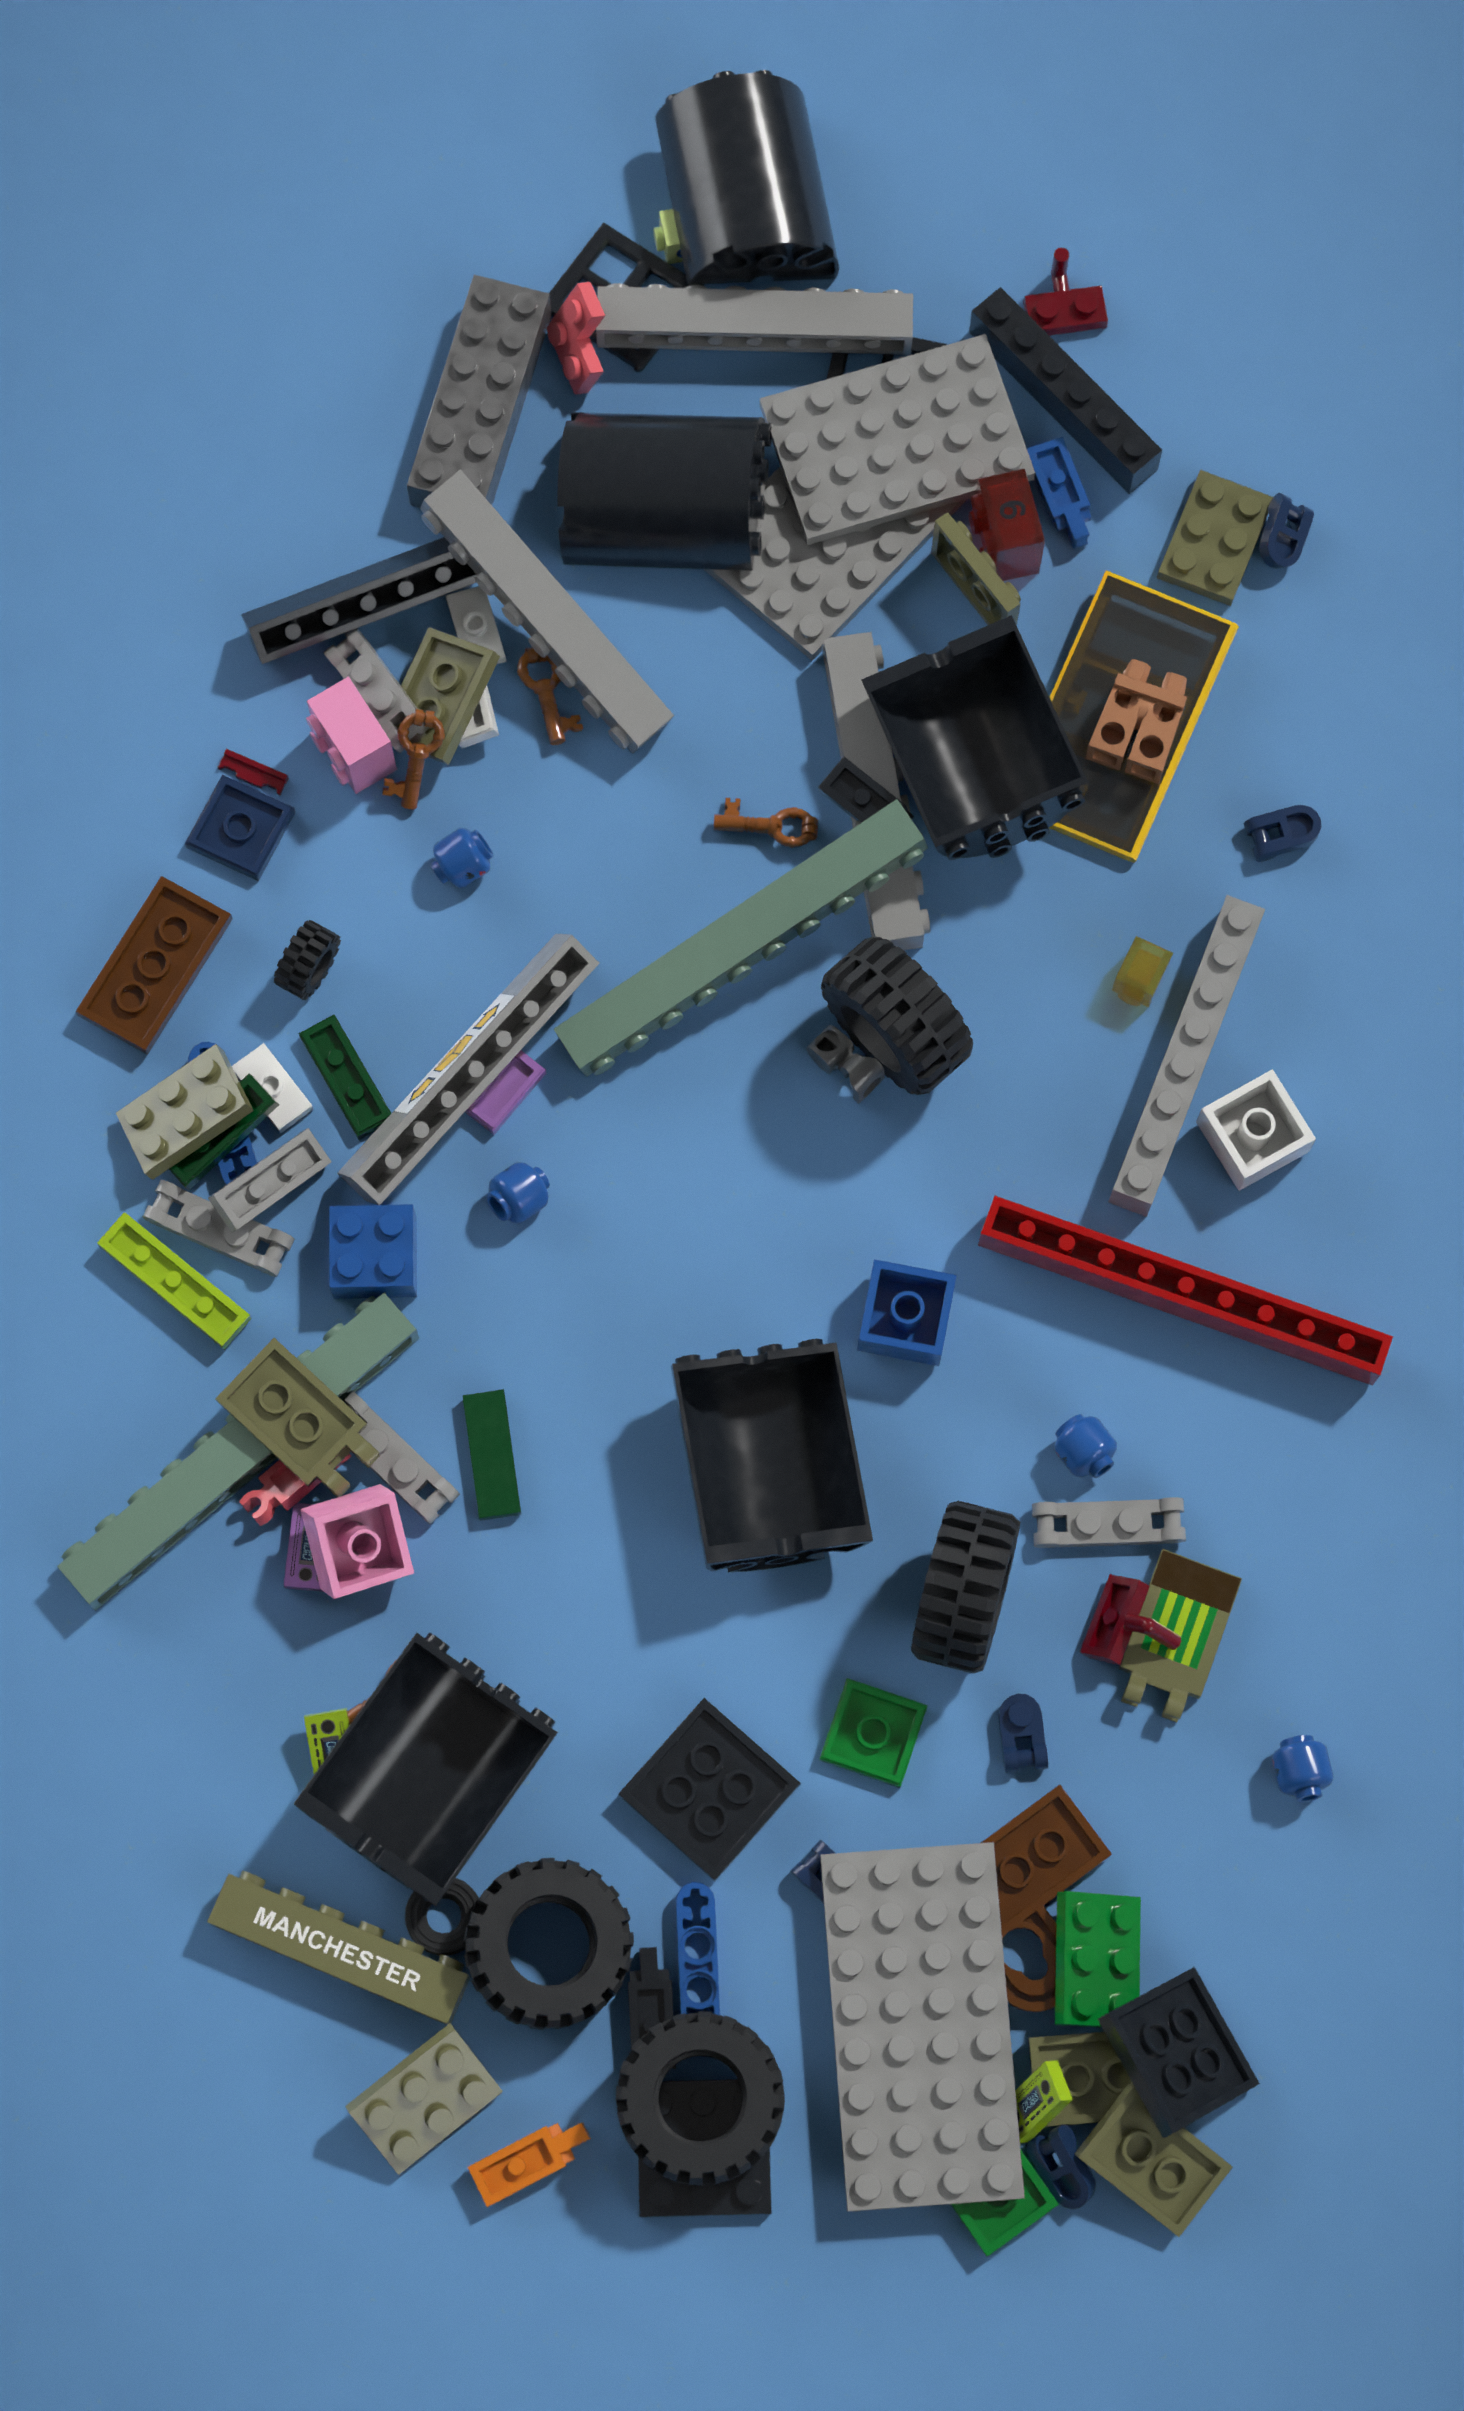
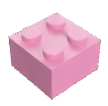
(350, 735)
(357, 1541)

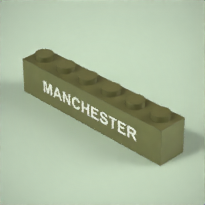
(338, 1948)

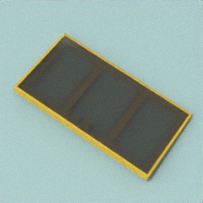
(1170, 637)

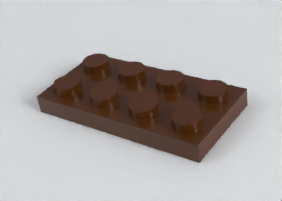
(154, 965)

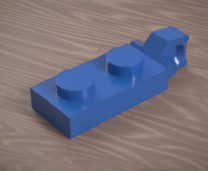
(1061, 489)

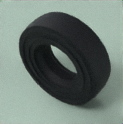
(424, 1935)

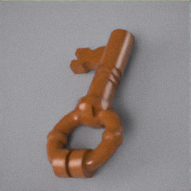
(544, 688)
(417, 752)
(772, 826)

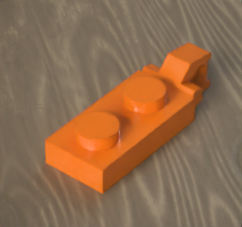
(526, 2161)

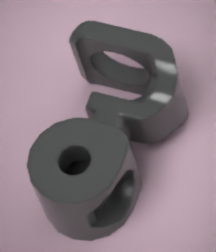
(834, 1051)

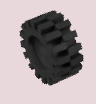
(307, 959)

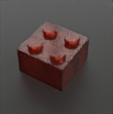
(1008, 524)

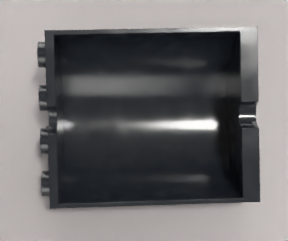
(745, 181)
(662, 490)
(979, 742)
(771, 1456)
(426, 1767)

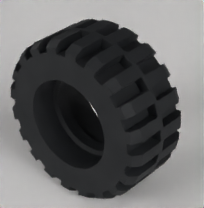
(897, 1015)
(965, 1586)
(608, 1944)
(639, 2098)

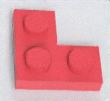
(571, 335)

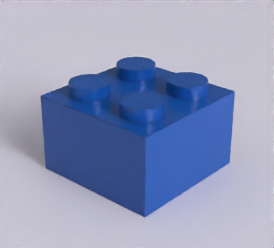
(372, 1251)
(906, 1312)

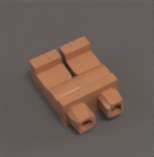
(1141, 707)

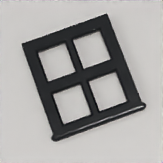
(647, 264)

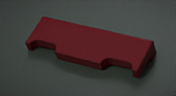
(253, 771)

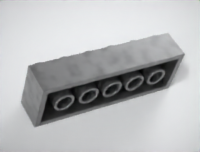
(482, 388)

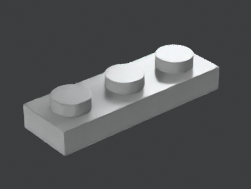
(269, 1180)

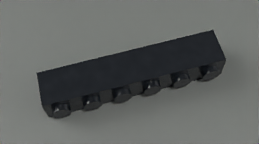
(1066, 391)
(355, 600)

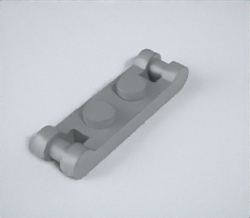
(375, 684)
(203, 1225)
(401, 1465)
(1108, 1523)

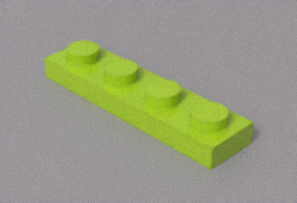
(174, 1280)

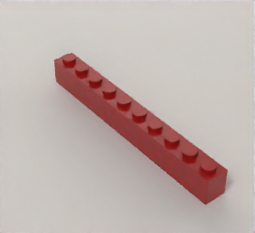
(1185, 1290)

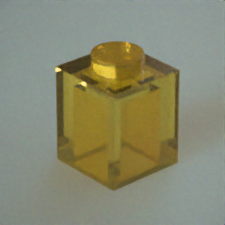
(1141, 972)

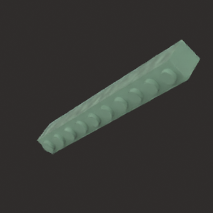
(741, 939)
(225, 1461)

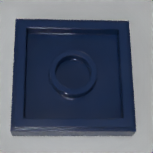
(240, 827)

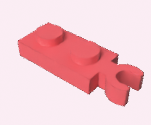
(279, 1487)

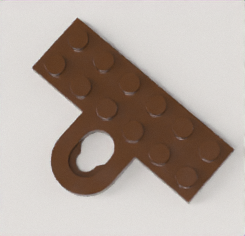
(1035, 1859)

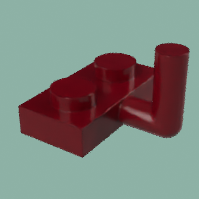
(1065, 308)
(1119, 1617)

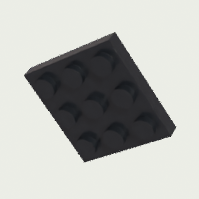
(709, 1789)
(1178, 2052)
(703, 2113)

